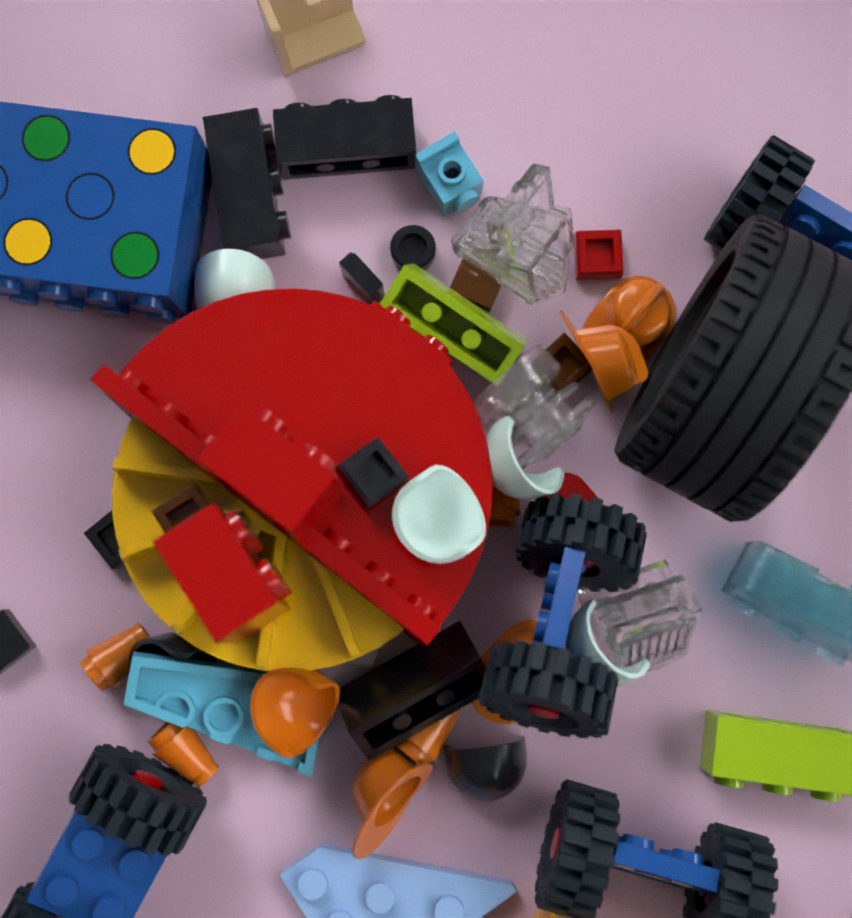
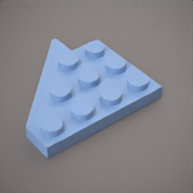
(337, 885)

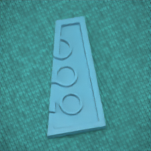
(205, 698)

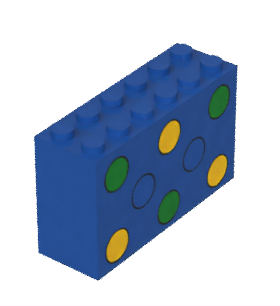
(101, 211)

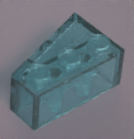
(794, 598)

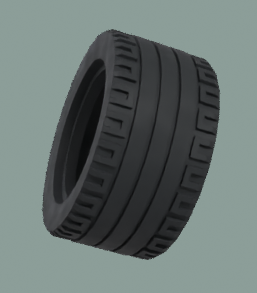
(747, 374)

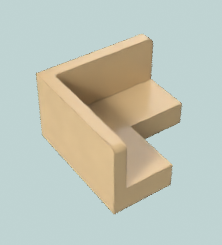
(310, 31)

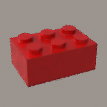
(222, 575)

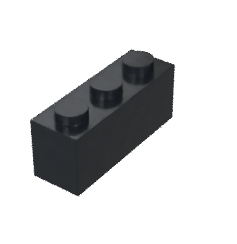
(345, 137)
(246, 183)
(412, 691)

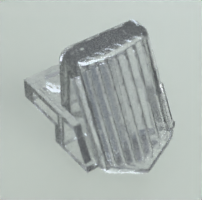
(521, 238)
(648, 620)

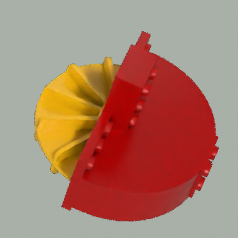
(259, 412)

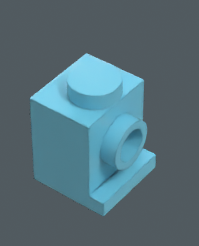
(439, 160)

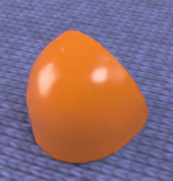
(293, 708)

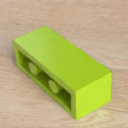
(459, 324)
(777, 754)

